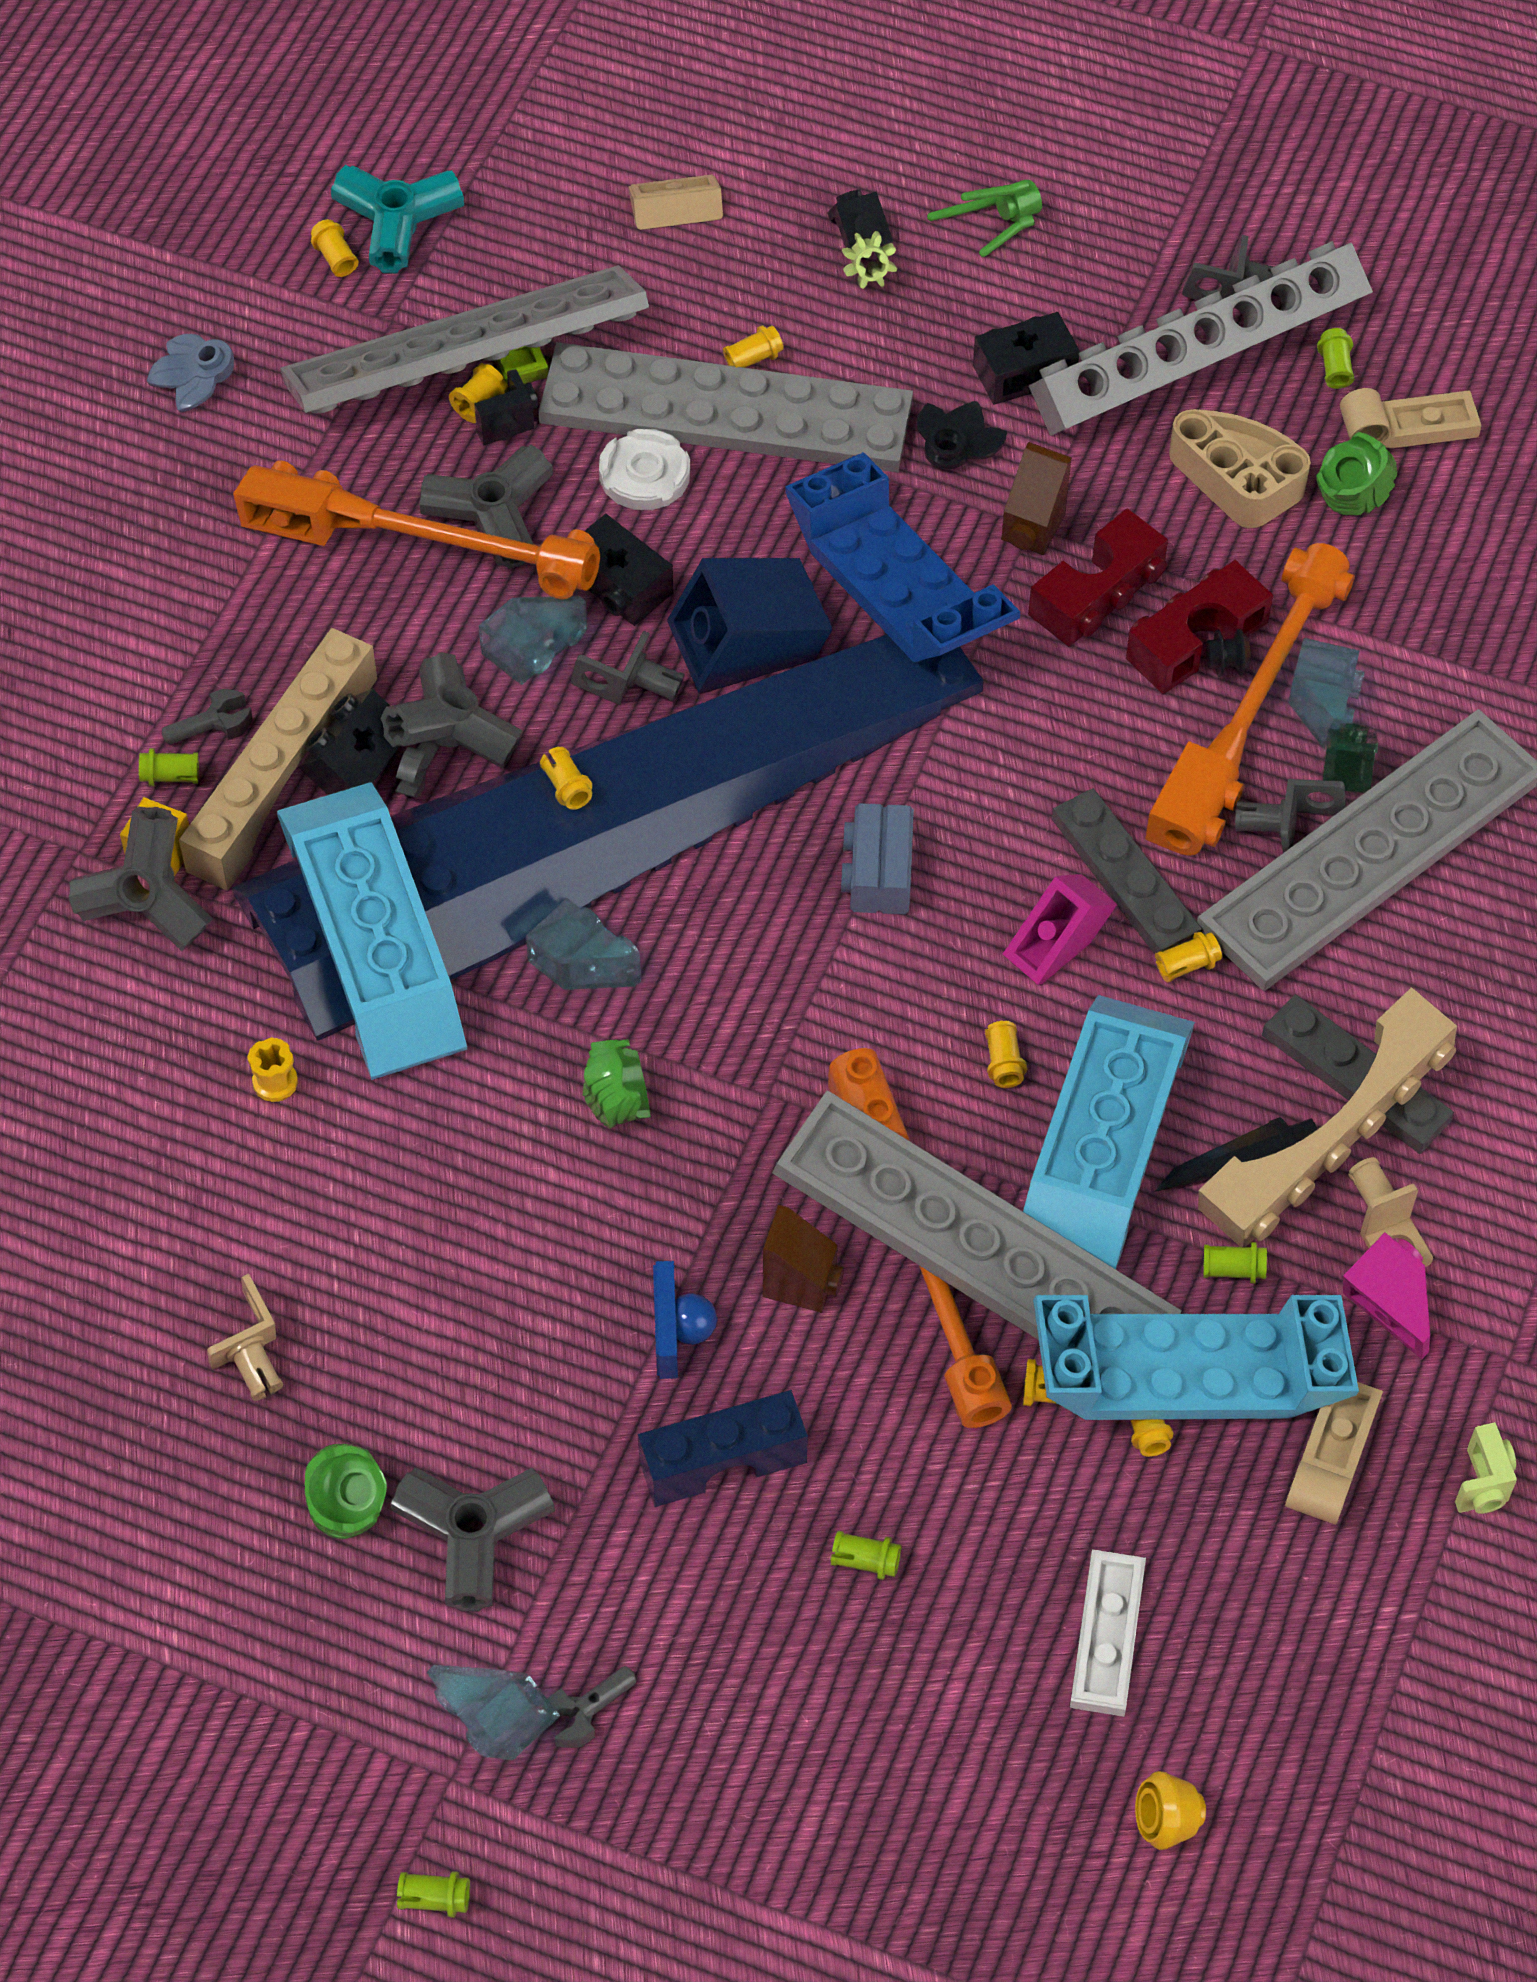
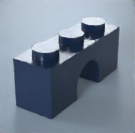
(688, 1453)

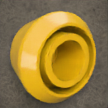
(1168, 1810)

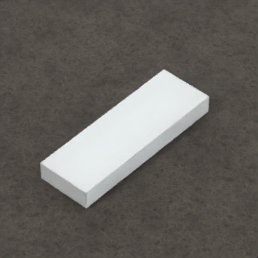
(1108, 1633)

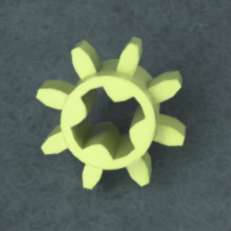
(874, 270)

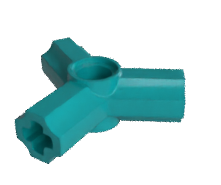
(395, 209)

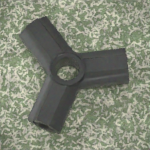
(491, 497)
(450, 715)
(119, 889)
(471, 1555)

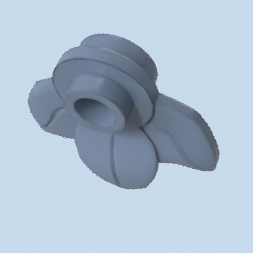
(192, 369)

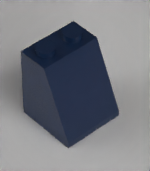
(747, 620)

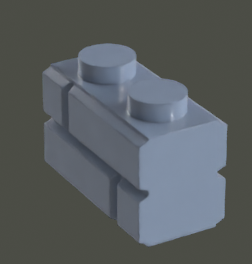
(881, 858)

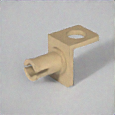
(1387, 1209)
(247, 1347)

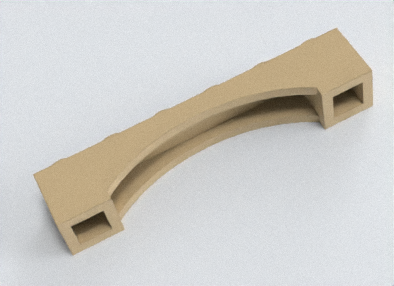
(228, 824)
(1252, 1194)

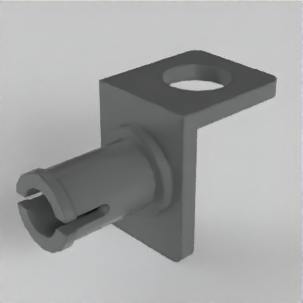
(1239, 270)
(637, 672)
(1283, 816)

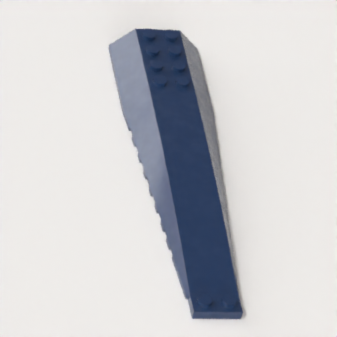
(510, 854)

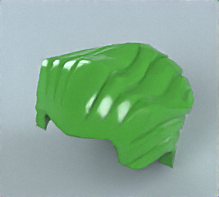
(1357, 475)
(615, 1083)
(344, 1490)

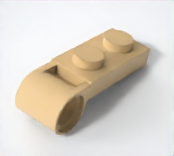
(1411, 419)
(1333, 1455)

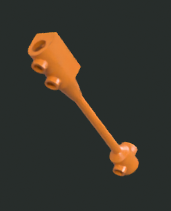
(313, 507)
(1207, 777)
(973, 1378)

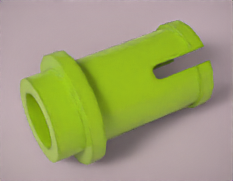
(1335, 349)
(168, 767)
(1235, 1262)
(866, 1554)
(434, 1893)

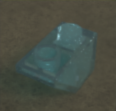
(531, 632)
(1323, 685)
(581, 952)
(497, 1706)

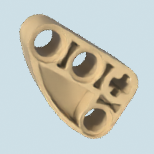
(1239, 464)

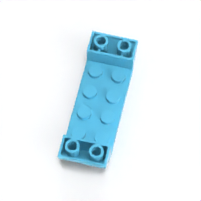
(375, 929)
(1106, 1124)
(1195, 1361)

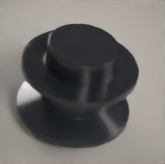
(1228, 652)

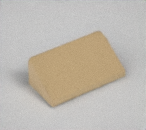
(676, 202)

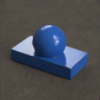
(686, 1319)

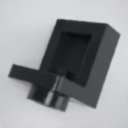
(860, 215)
(507, 413)

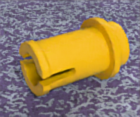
(330, 240)
(754, 348)
(571, 787)
(1189, 956)
(1006, 1065)
(1151, 1436)

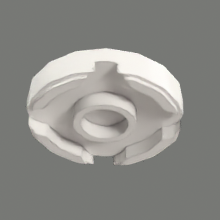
(644, 469)

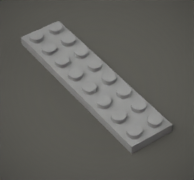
(464, 338)
(725, 406)
(1370, 849)
(947, 1220)

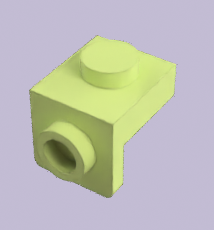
(1494, 1466)

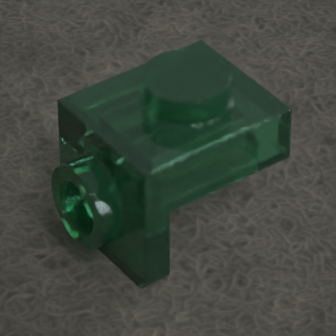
(1350, 756)

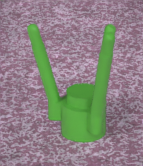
(1013, 202)

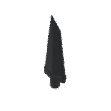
(1251, 1146)

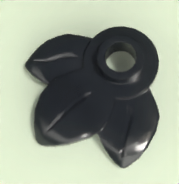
(957, 435)

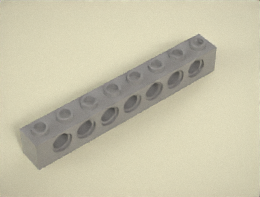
(1339, 281)

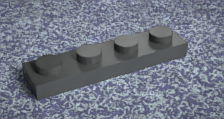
(1125, 871)
(1344, 1064)

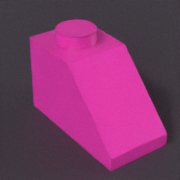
(1059, 926)
(1392, 1290)

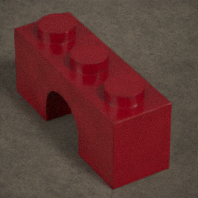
(1224, 600)
(1076, 602)

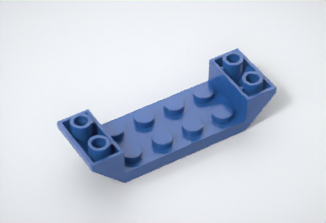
(888, 565)

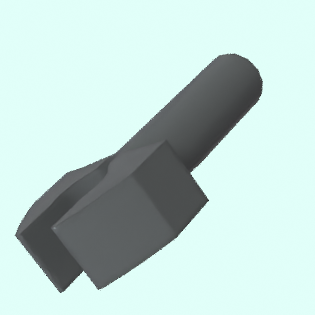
(214, 718)
(413, 768)
(586, 1706)

